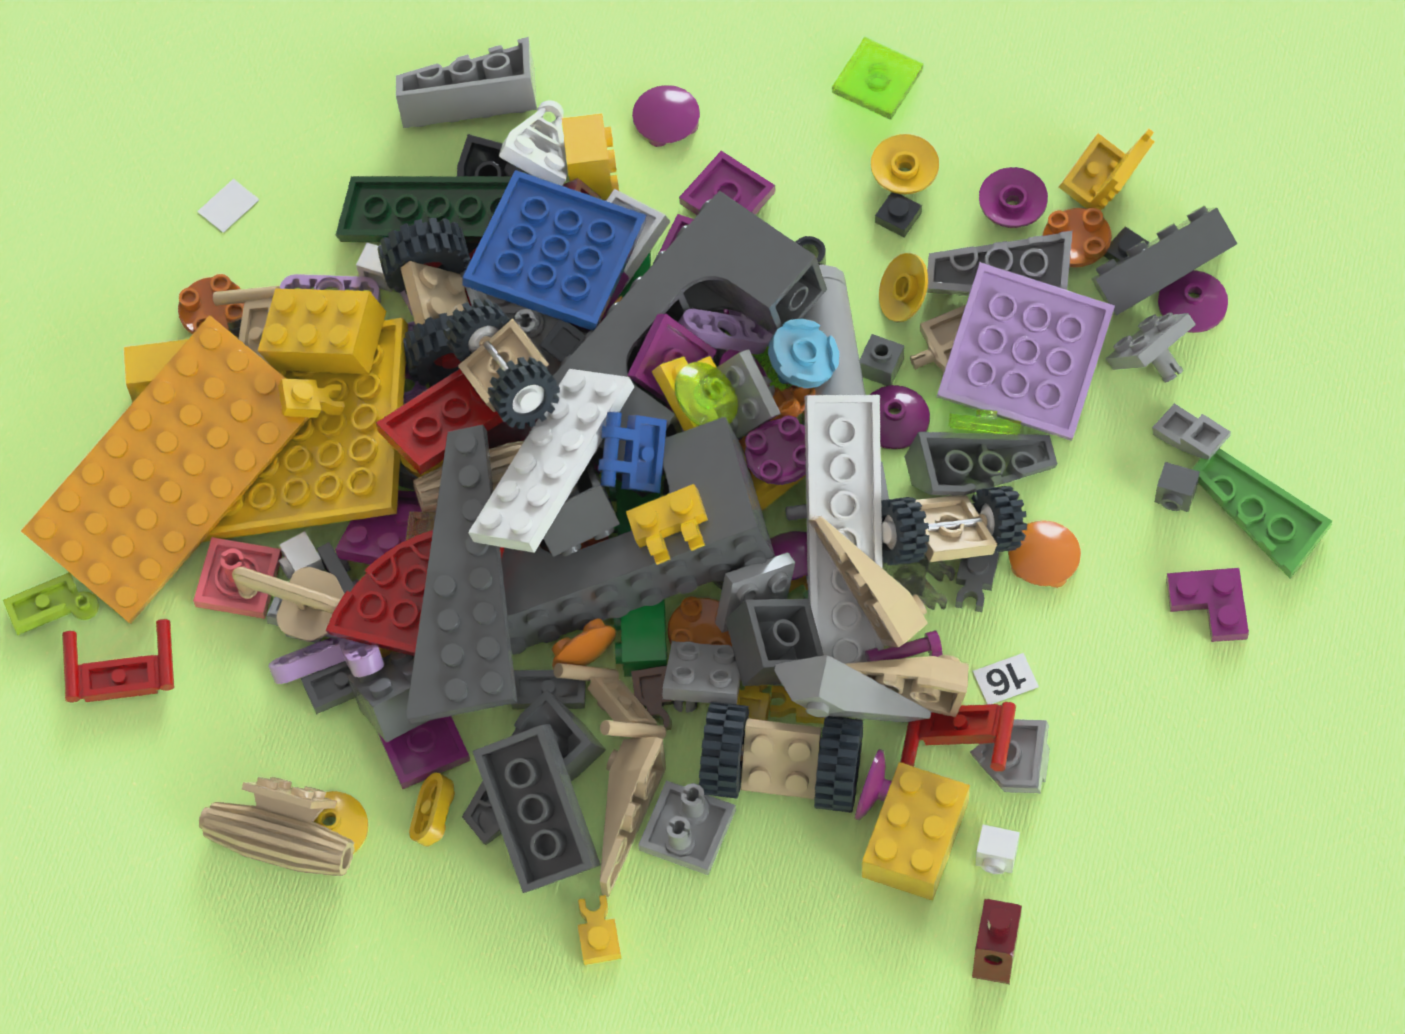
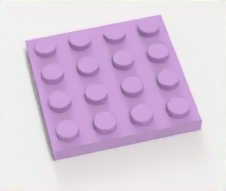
(1025, 351)

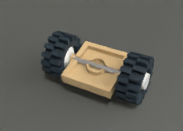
(502, 363)
(952, 526)

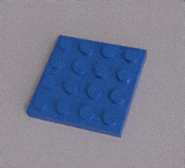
(554, 250)

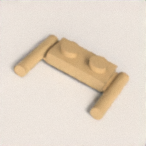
(255, 311)
(615, 698)

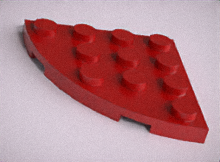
(388, 599)

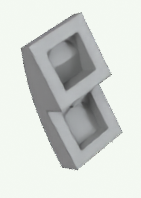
(1190, 434)

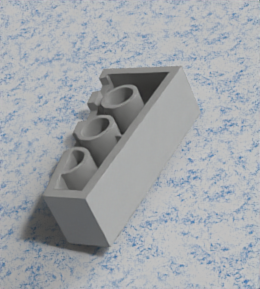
(469, 87)
(1036, 258)

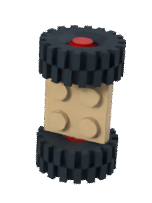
(428, 266)
(780, 757)

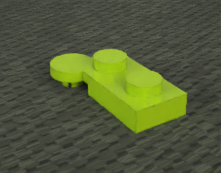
(49, 602)

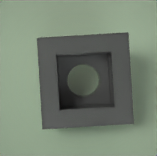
(881, 360)
(1176, 487)

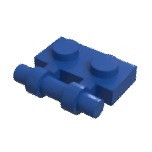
(642, 454)

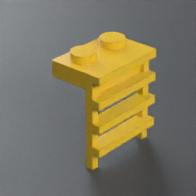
(1103, 170)

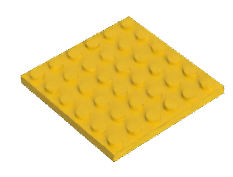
(335, 463)

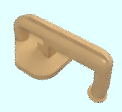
(306, 598)

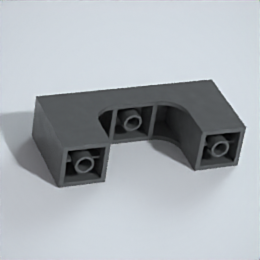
(714, 264)
(615, 576)

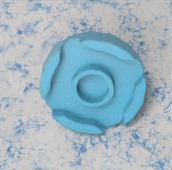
(803, 354)

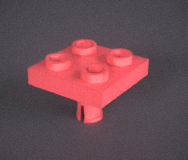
(216, 585)

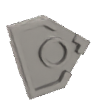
(1026, 758)

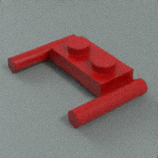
(119, 676)
(971, 726)

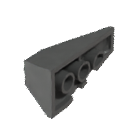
(972, 461)
(575, 742)

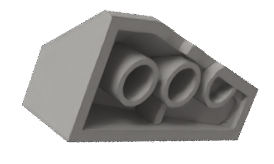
(837, 690)

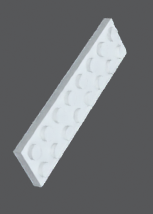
(846, 492)

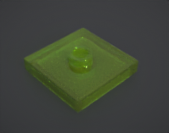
(877, 78)
(985, 421)

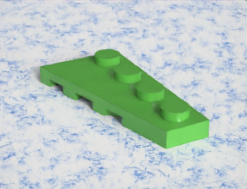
(1267, 513)

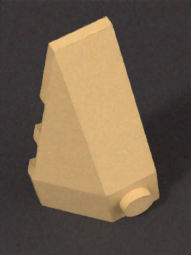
(885, 602)
(928, 681)
(632, 783)

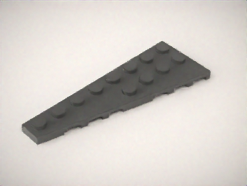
(463, 627)

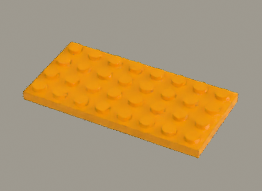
(166, 471)

